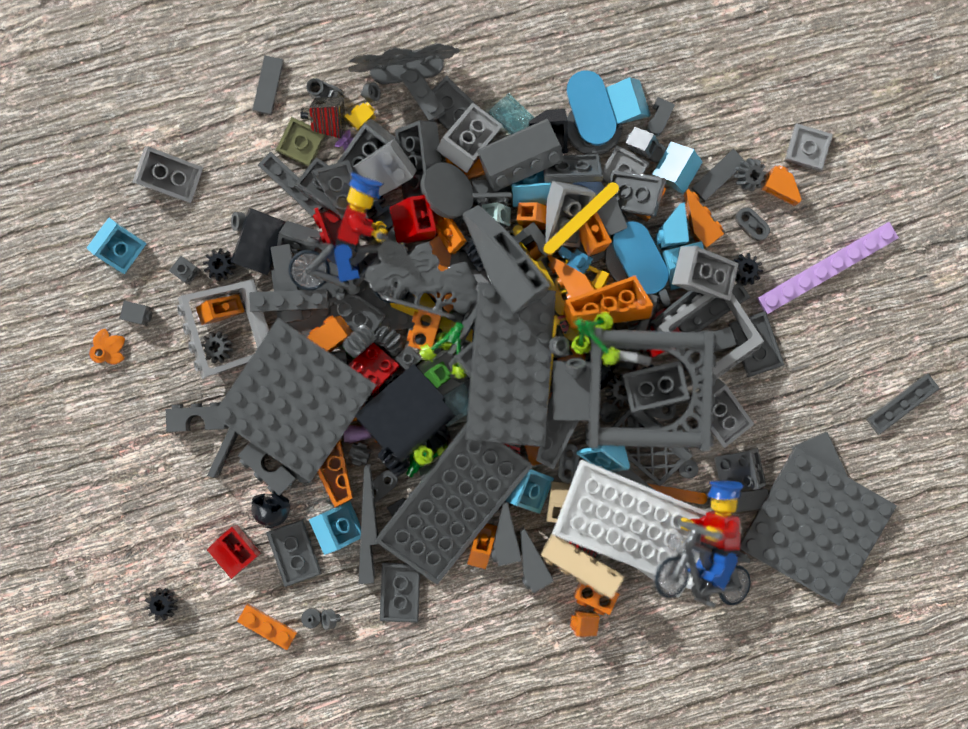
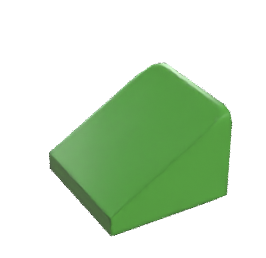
(438, 374)

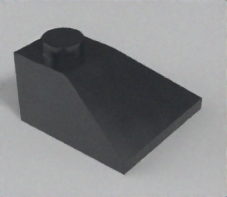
(559, 124)

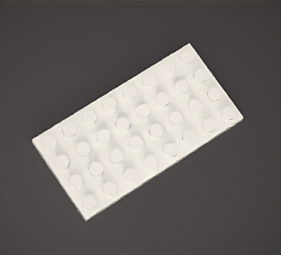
(622, 518)

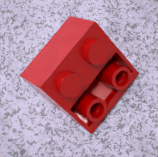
(413, 220)
(233, 551)

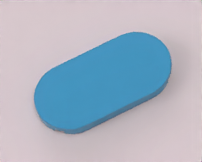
(591, 107)
(640, 257)

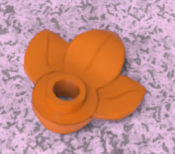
(109, 346)

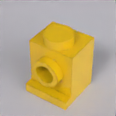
(360, 115)

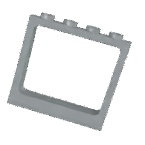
(256, 319)
(733, 358)

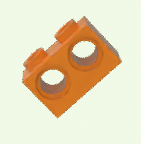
(429, 331)
(593, 600)

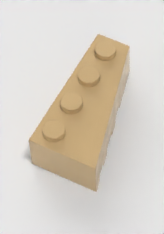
(582, 565)

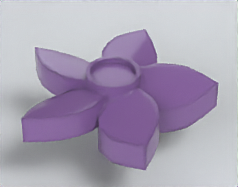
(345, 140)

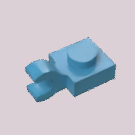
(577, 260)

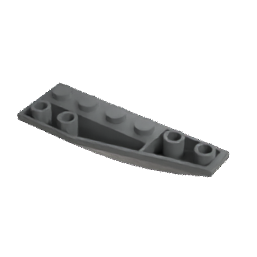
(505, 261)

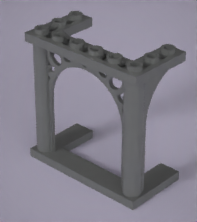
(697, 437)

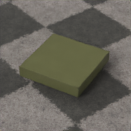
(300, 142)

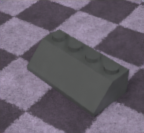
(420, 145)
(520, 155)

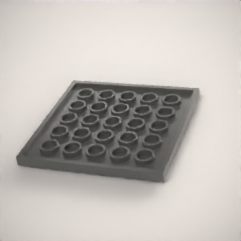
(294, 400)
(817, 526)

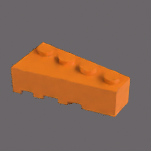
(622, 301)
(331, 334)
(336, 477)

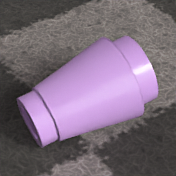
(355, 433)

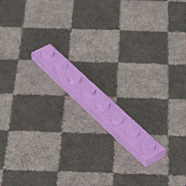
(827, 268)

